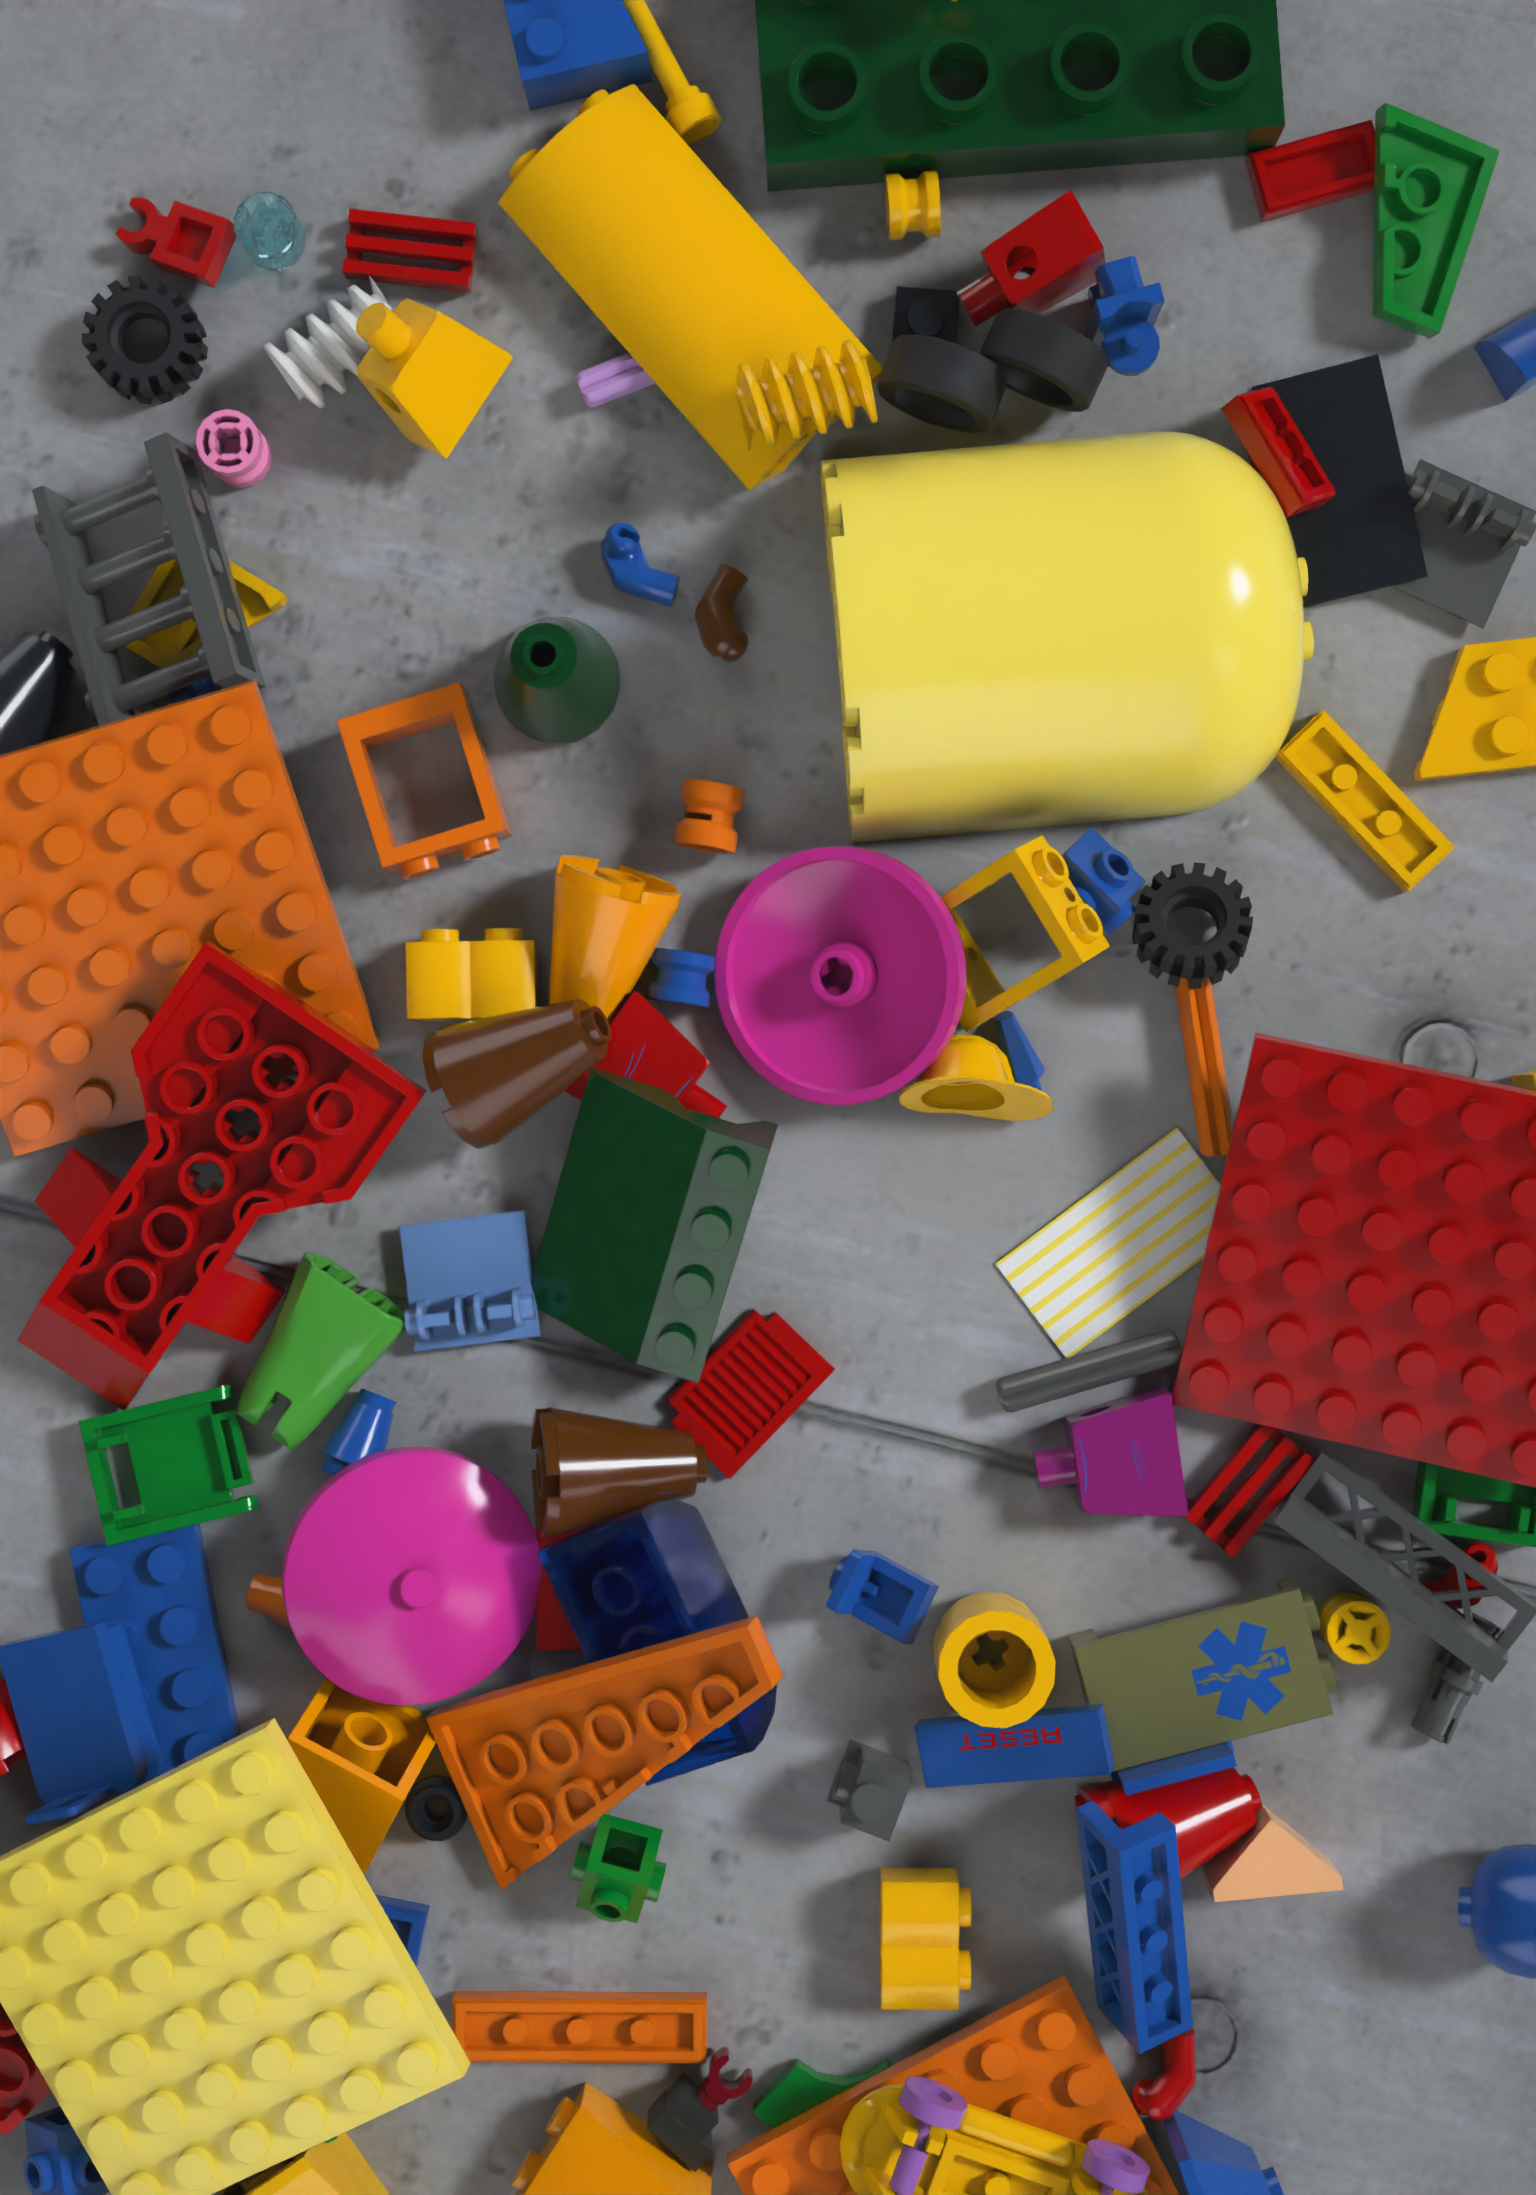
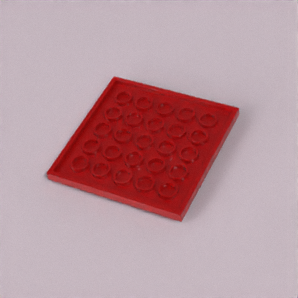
(1373, 1262)

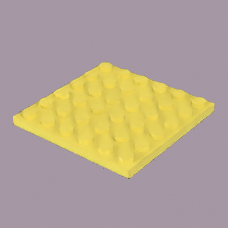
(212, 1975)

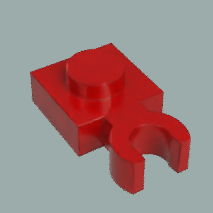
(184, 243)

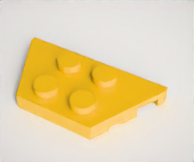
(1486, 713)

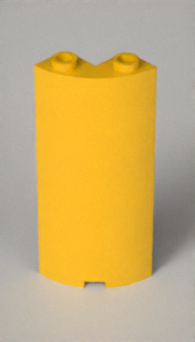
(673, 269)

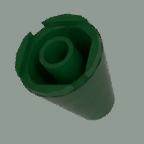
(557, 680)

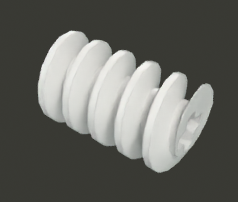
(328, 348)

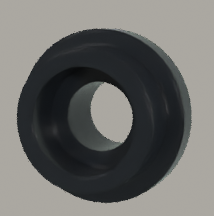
(423, 1821)

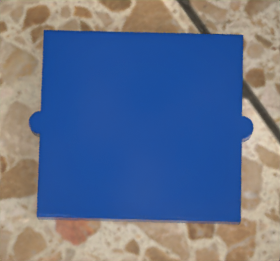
(1175, 1768)

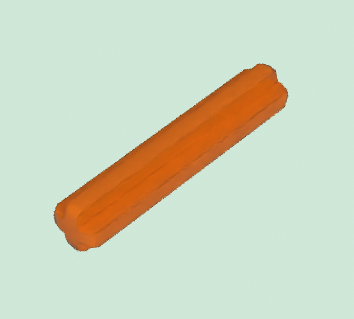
(1205, 1067)

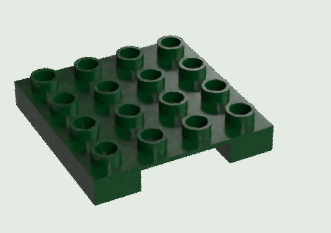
(1010, 85)

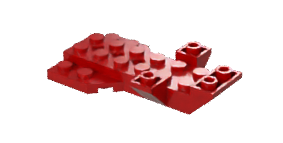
(159, 1242)

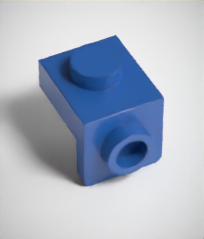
(881, 1594)

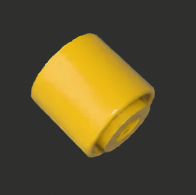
(999, 1692)

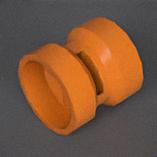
(714, 802)

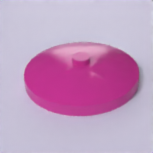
(840, 975)
(411, 1575)

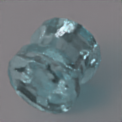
(262, 217)

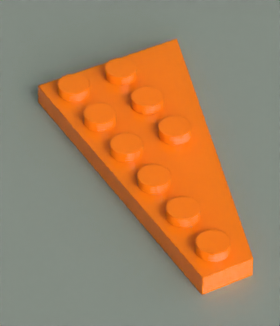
(578, 1742)

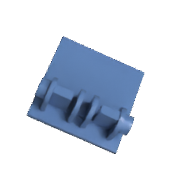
(469, 1281)

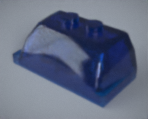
(646, 1584)

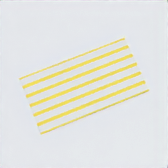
(1116, 1244)

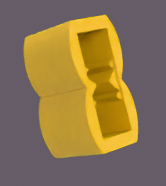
(470, 978)
(921, 1939)

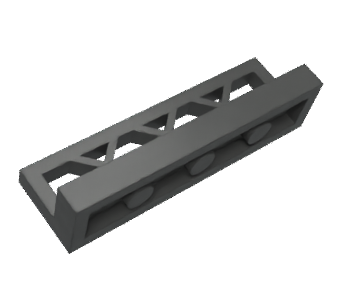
(1393, 1585)

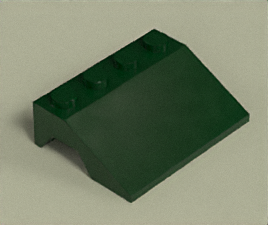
(648, 1223)

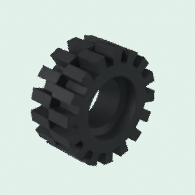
(122, 310)
(1196, 891)

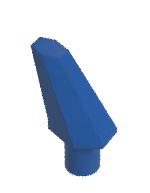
(1020, 1054)

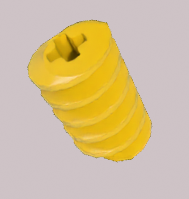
(805, 393)

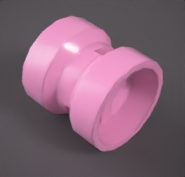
(243, 459)

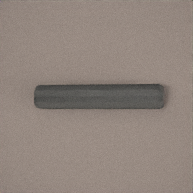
(1089, 1370)

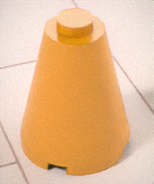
(605, 930)

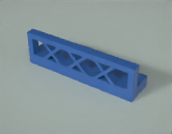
(1136, 1925)

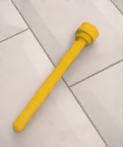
(689, 110)

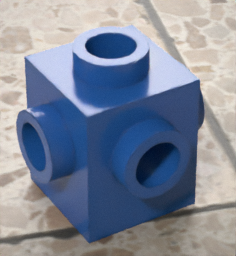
(1103, 878)
(58, 2159)

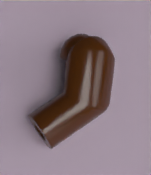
(715, 615)

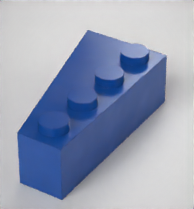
(575, 48)

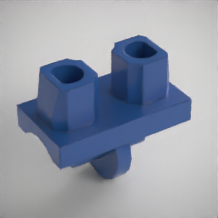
(1124, 316)

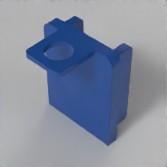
(79, 1716)

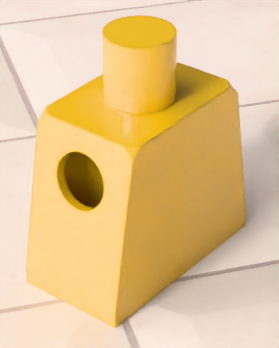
(427, 371)

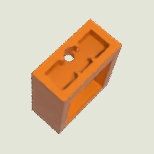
(406, 719)

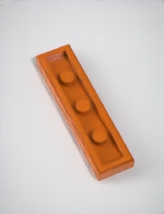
(581, 2026)

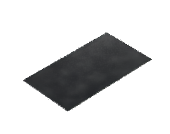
(1369, 528)

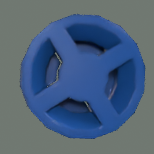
(681, 977)

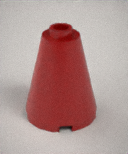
(1206, 1810)

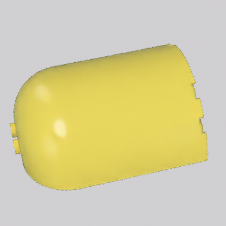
(1058, 631)

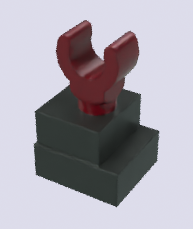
(688, 2113)

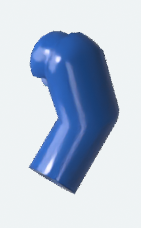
(630, 569)

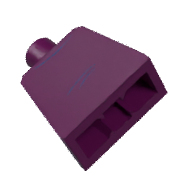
(1120, 1458)

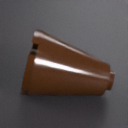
(512, 1065)
(606, 1467)

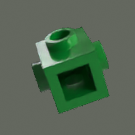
(618, 1869)

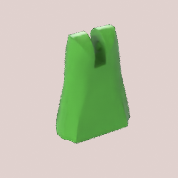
(318, 1347)

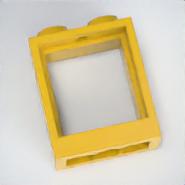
(1064, 915)

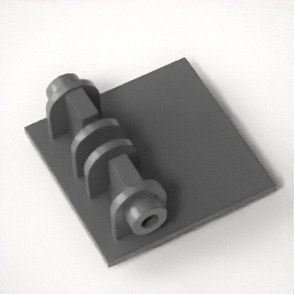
(1466, 542)

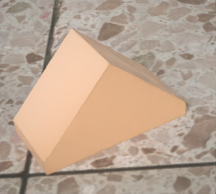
(1269, 1863)

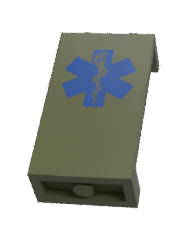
(1207, 1676)

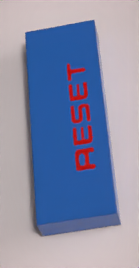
(1046, 1746)

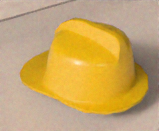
(975, 1081)

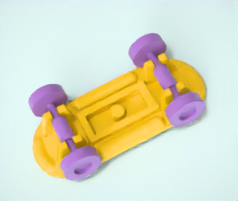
(935, 2143)

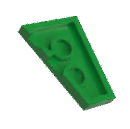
(1424, 215)

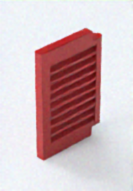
(748, 1389)

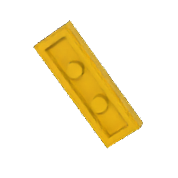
(1364, 801)

